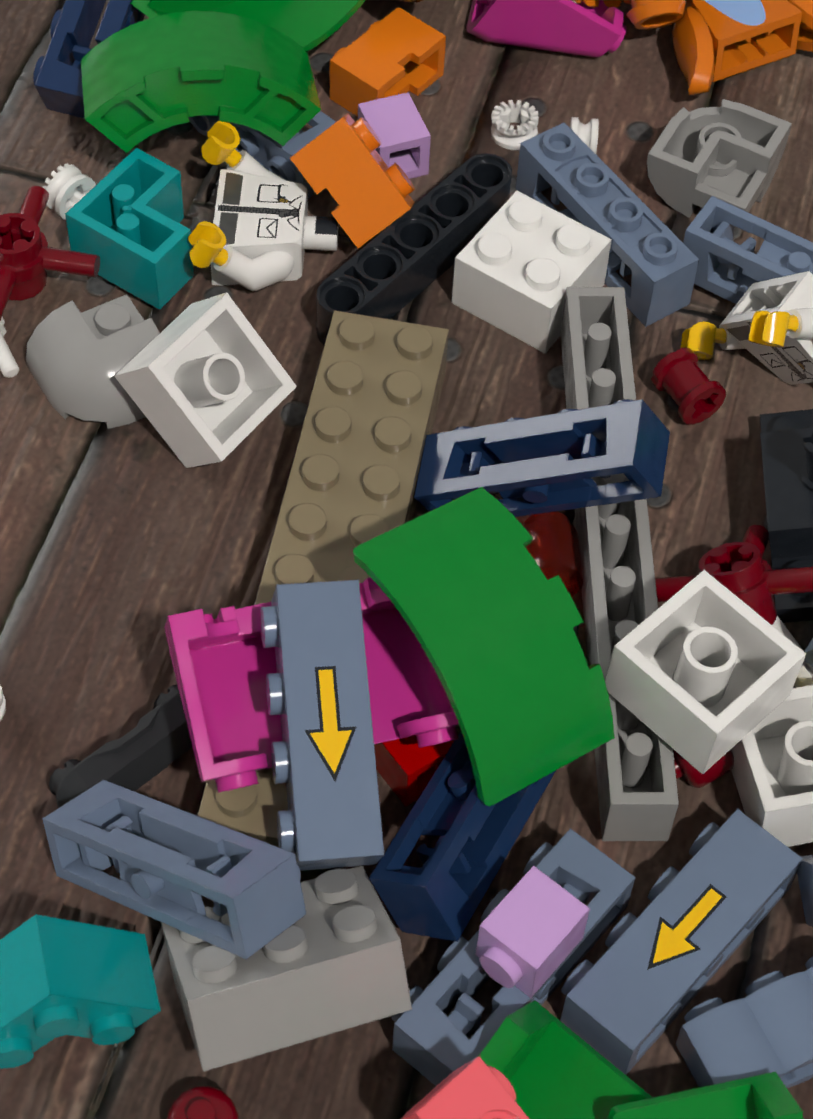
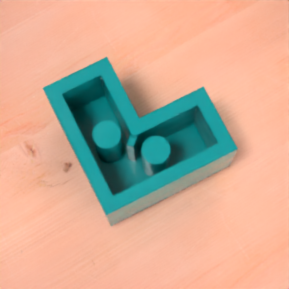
(136, 228)
(71, 982)

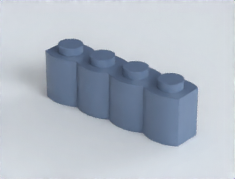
(753, 1034)

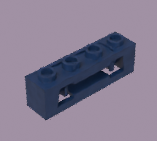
(72, 29)
(549, 459)
(466, 858)

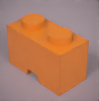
(387, 61)
(356, 177)

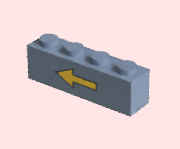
(324, 725)
(678, 940)

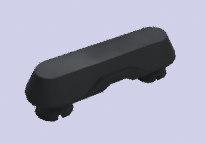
(132, 759)

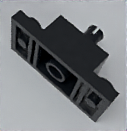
(789, 501)

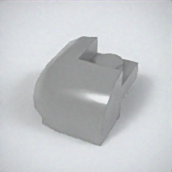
(718, 154)
(81, 353)

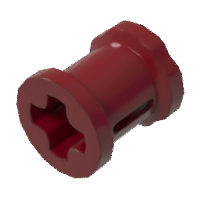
(688, 386)

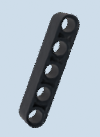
(416, 245)

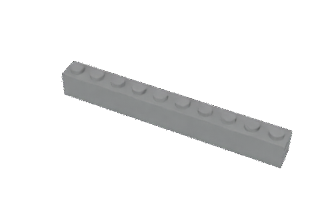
(618, 574)

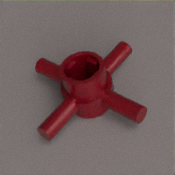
(27, 254)
(745, 574)

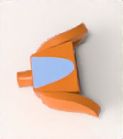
(738, 35)

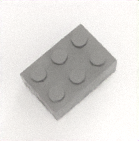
(311, 980)

